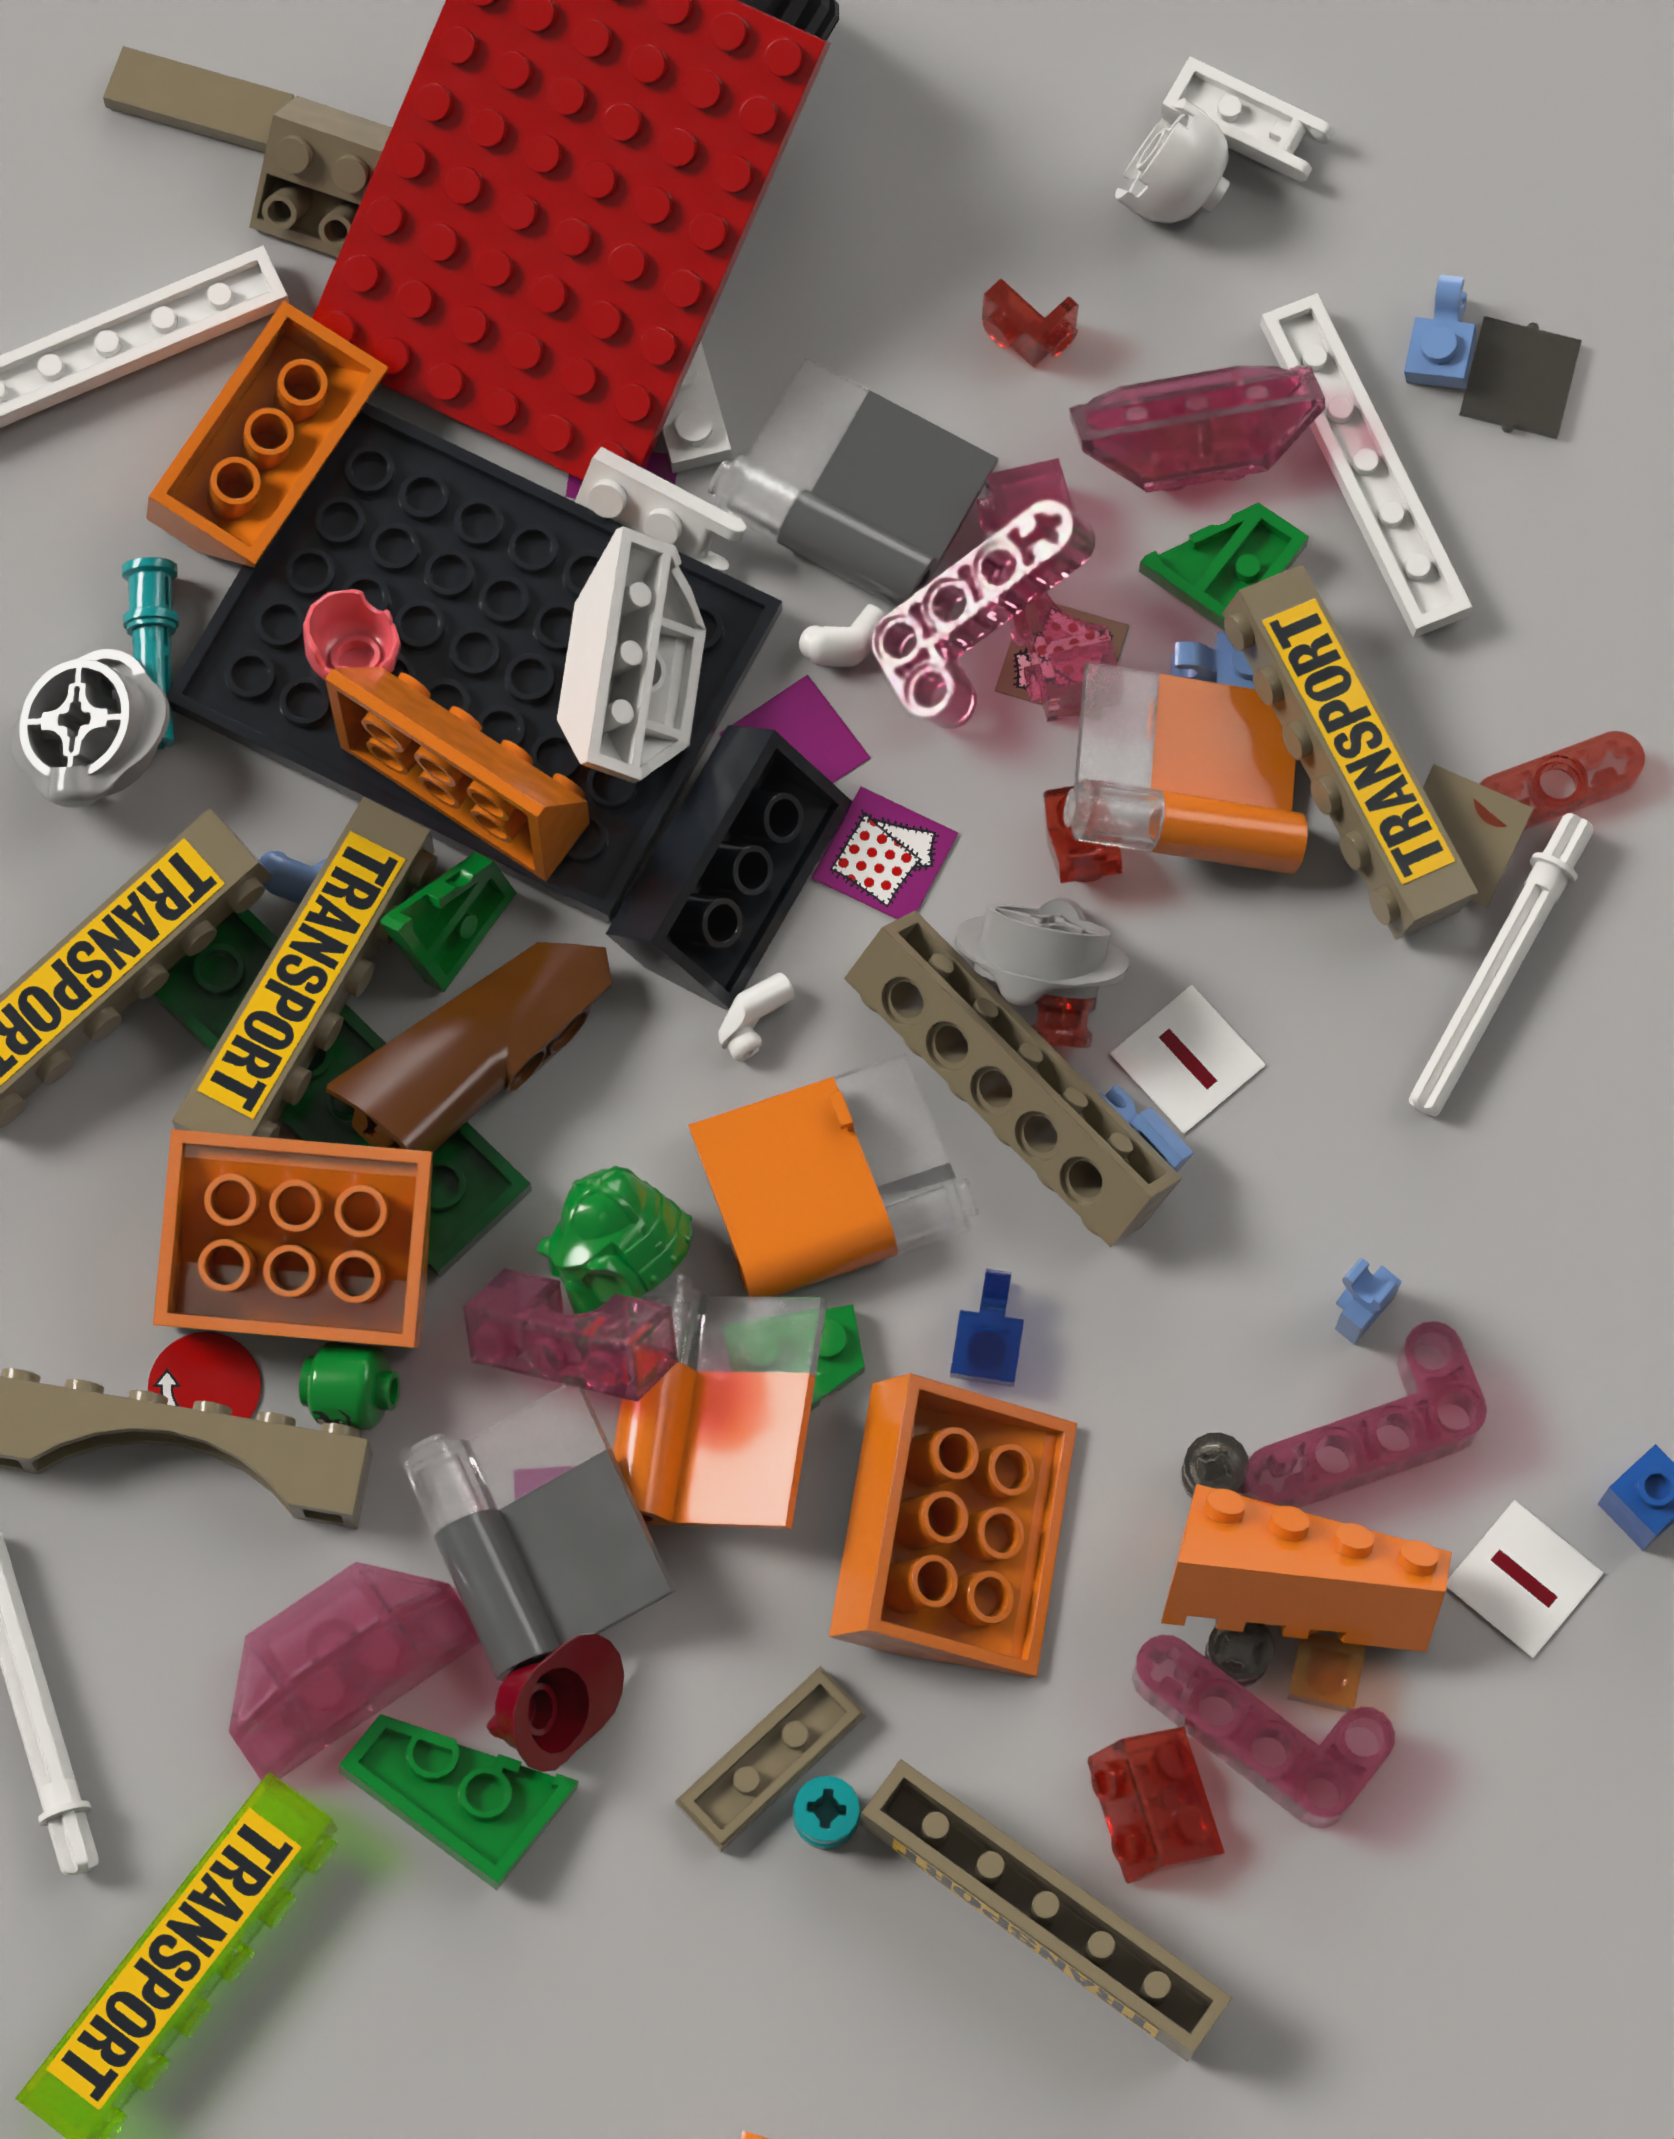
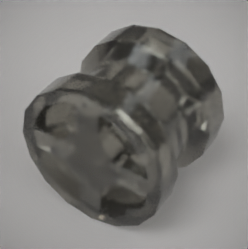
(1213, 1473)
(1250, 1647)

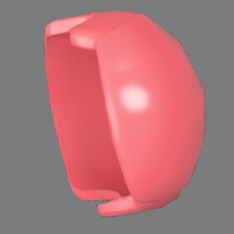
(349, 633)

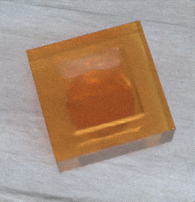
(1326, 1672)

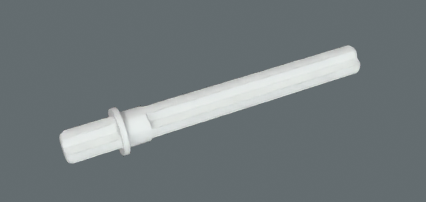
(1541, 890)
(41, 1731)

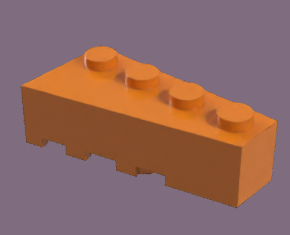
(1304, 1574)

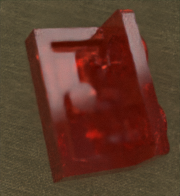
(1154, 1803)

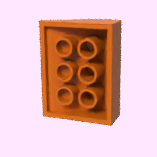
(457, 767)
(294, 1239)
(953, 1527)

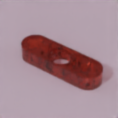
(1592, 751)

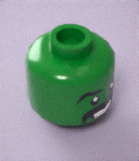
(348, 1385)

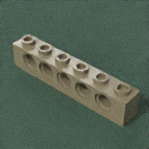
(1044, 1085)

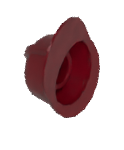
(560, 1702)

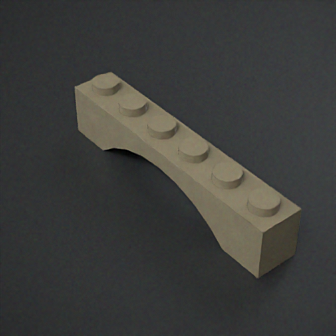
(308, 1470)

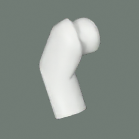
(841, 645)
(747, 1009)

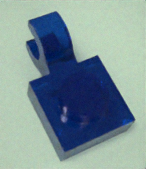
(987, 1340)

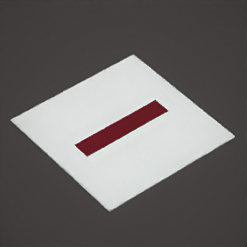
(1187, 1059)
(1523, 1578)

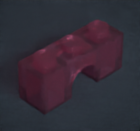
(612, 1350)

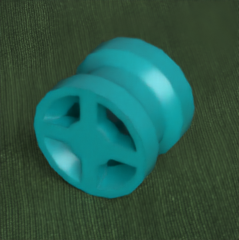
(825, 1825)

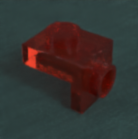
(1017, 325)
(1073, 858)

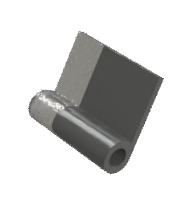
(855, 484)
(537, 1529)

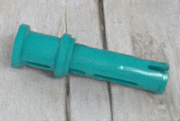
(152, 621)

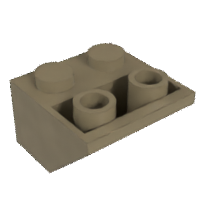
(315, 173)

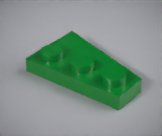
(459, 1798)

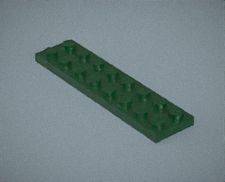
(470, 1178)

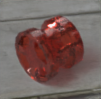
(1065, 1020)

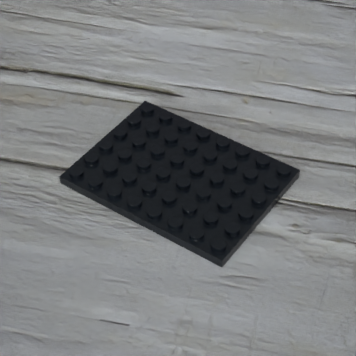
(483, 608)

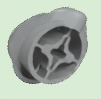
(101, 747)
(1041, 951)

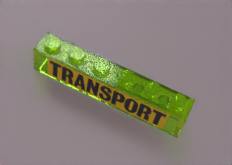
(180, 1962)

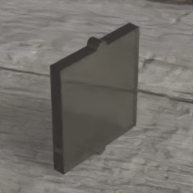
(1520, 377)

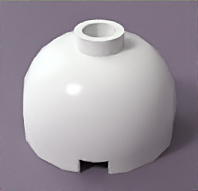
(1178, 168)

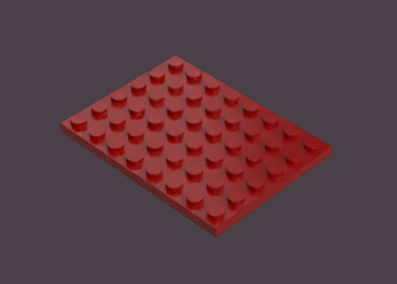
(567, 212)

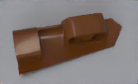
(473, 1047)

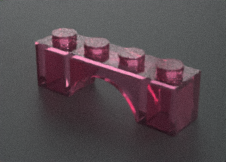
(1054, 640)

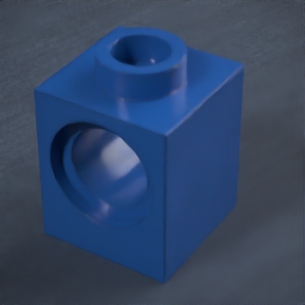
(1643, 1498)

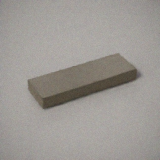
(193, 98)
(770, 1759)

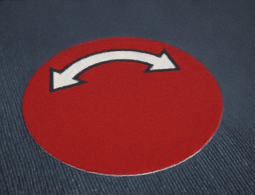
(207, 1369)

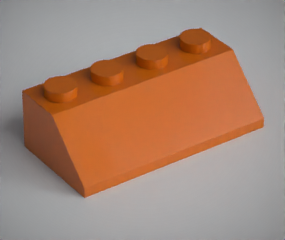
(264, 438)

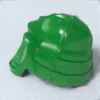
(615, 1238)

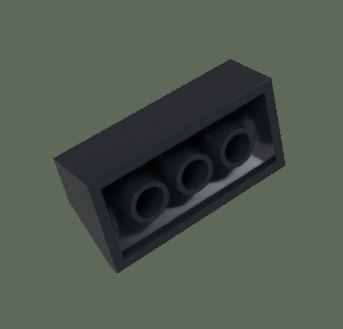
(730, 865)

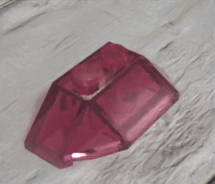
(1199, 424)
(341, 1661)

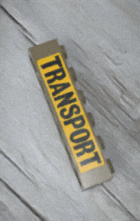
(1348, 752)
(122, 954)
(310, 977)
(1044, 1910)

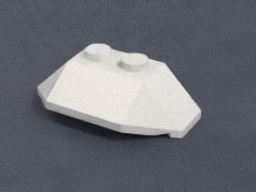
(632, 660)

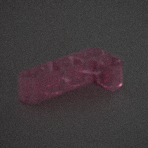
(986, 609)
(1358, 1436)
(1255, 1720)

